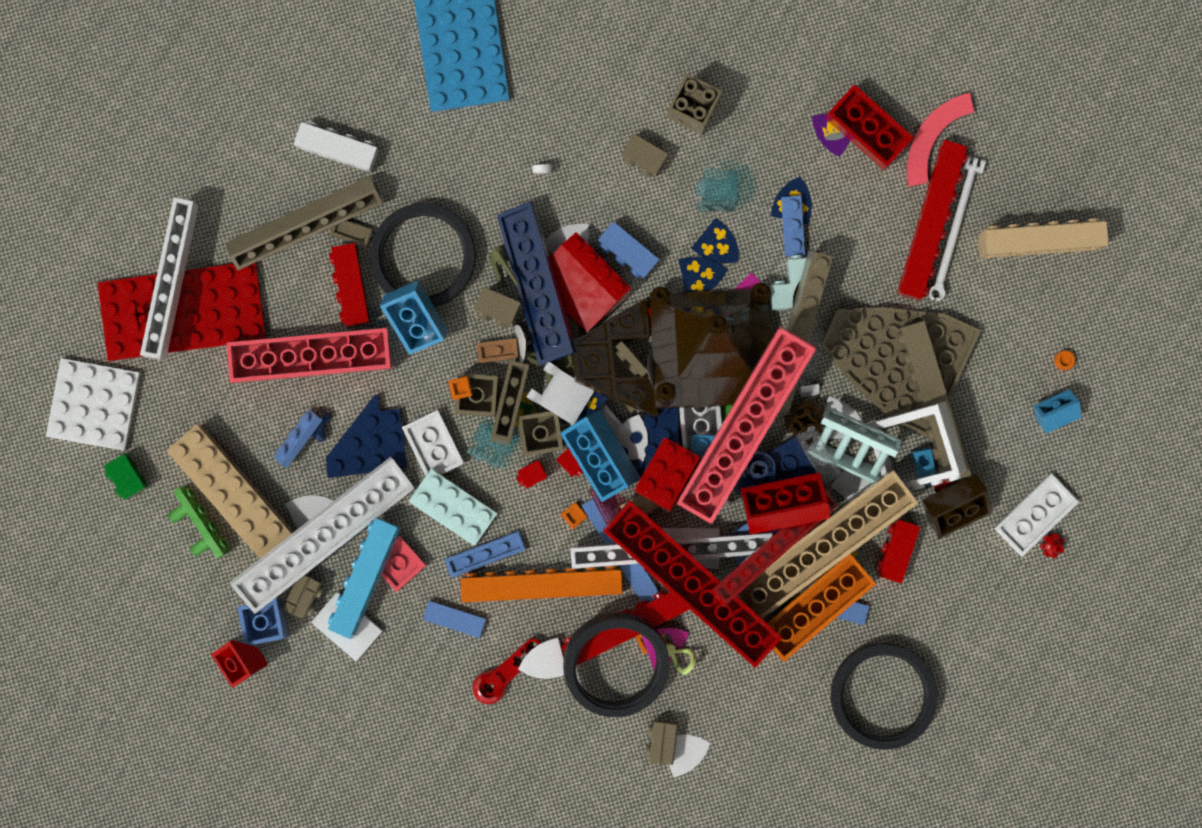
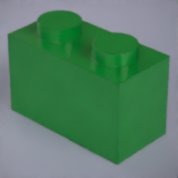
(125, 477)

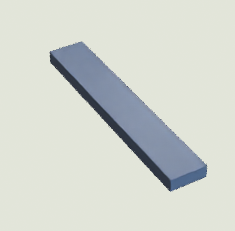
(634, 573)

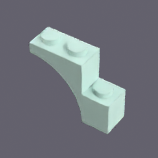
(781, 293)

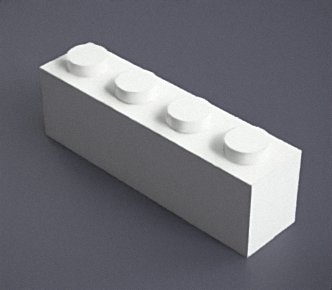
(336, 147)

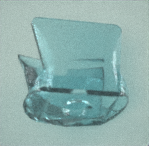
(718, 190)

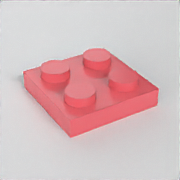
(401, 565)

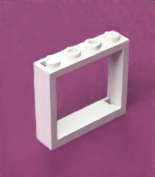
(949, 438)

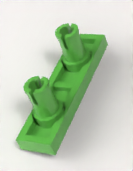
(197, 514)

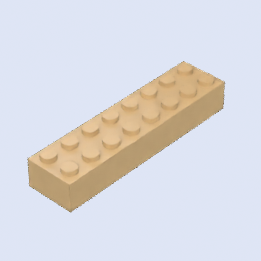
(229, 490)

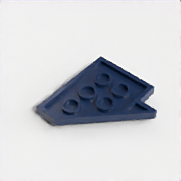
(657, 428)
(368, 442)
(789, 463)

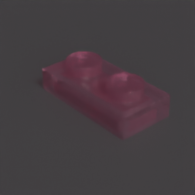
(607, 508)

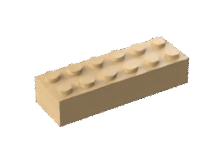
(1042, 239)

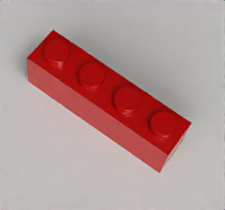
(350, 285)

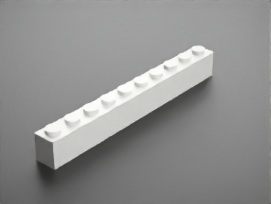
(697, 547)

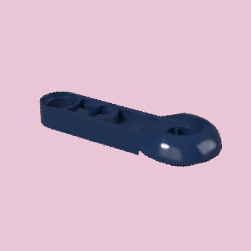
(768, 472)

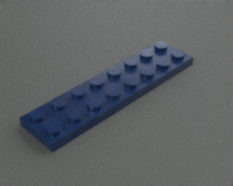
(537, 283)

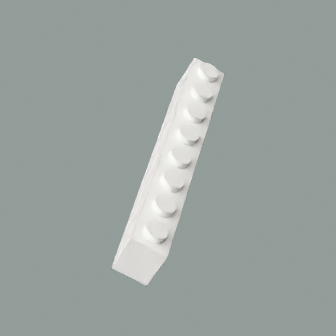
(169, 279)

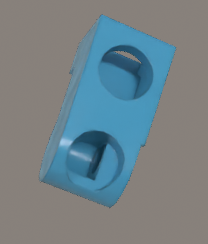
(923, 463)

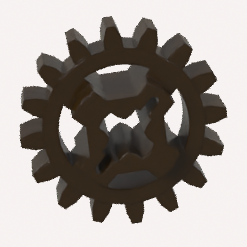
(807, 412)

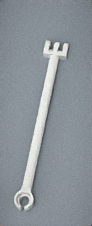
(972, 170)

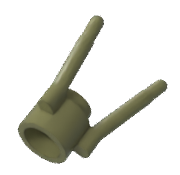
(500, 257)

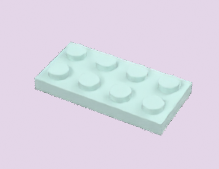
(452, 507)

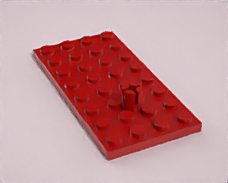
(212, 309)

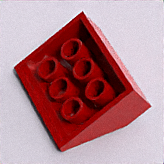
(586, 283)

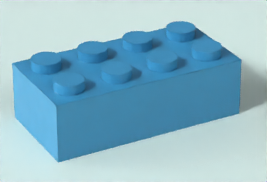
(600, 455)

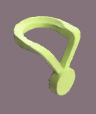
(671, 650)

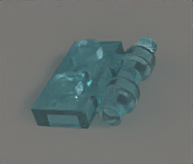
(483, 437)

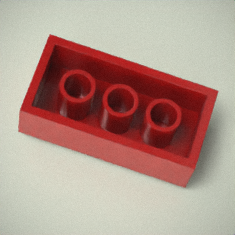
(868, 127)
(785, 503)

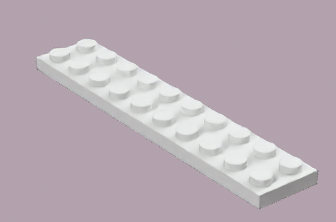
(321, 535)

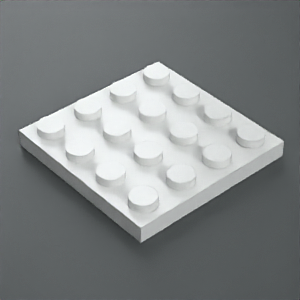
(93, 404)

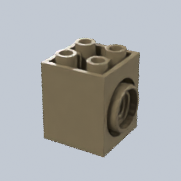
(694, 104)

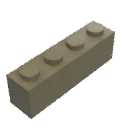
(509, 403)

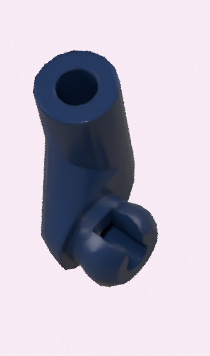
(319, 433)

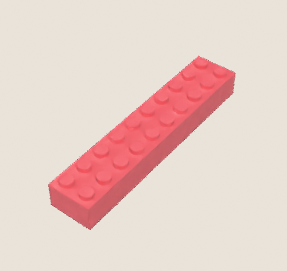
(746, 424)

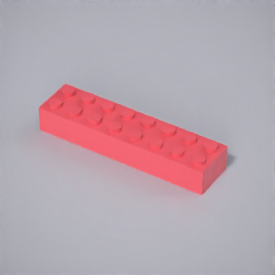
(309, 355)

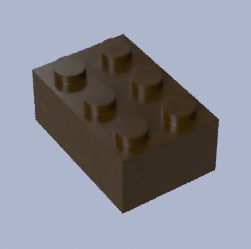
(957, 506)

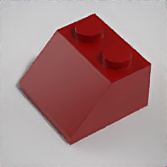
(238, 661)

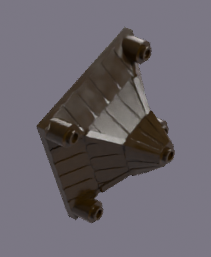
(707, 344)

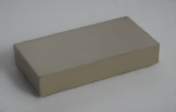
(352, 233)

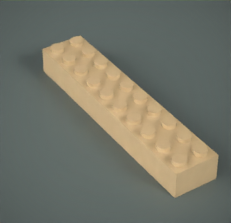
(829, 543)

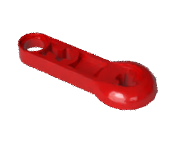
(499, 677)

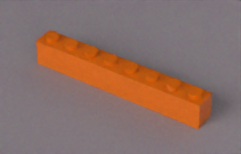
(541, 585)

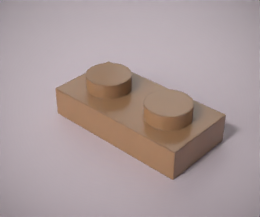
(497, 350)

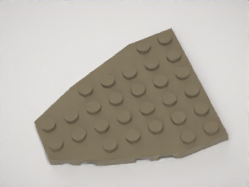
(870, 357)

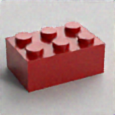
(667, 474)

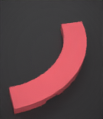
(927, 134)

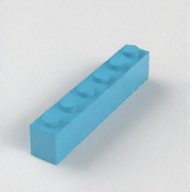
(364, 578)

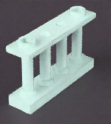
(864, 433)

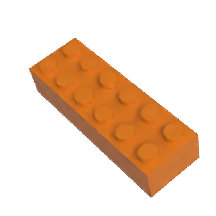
(819, 605)

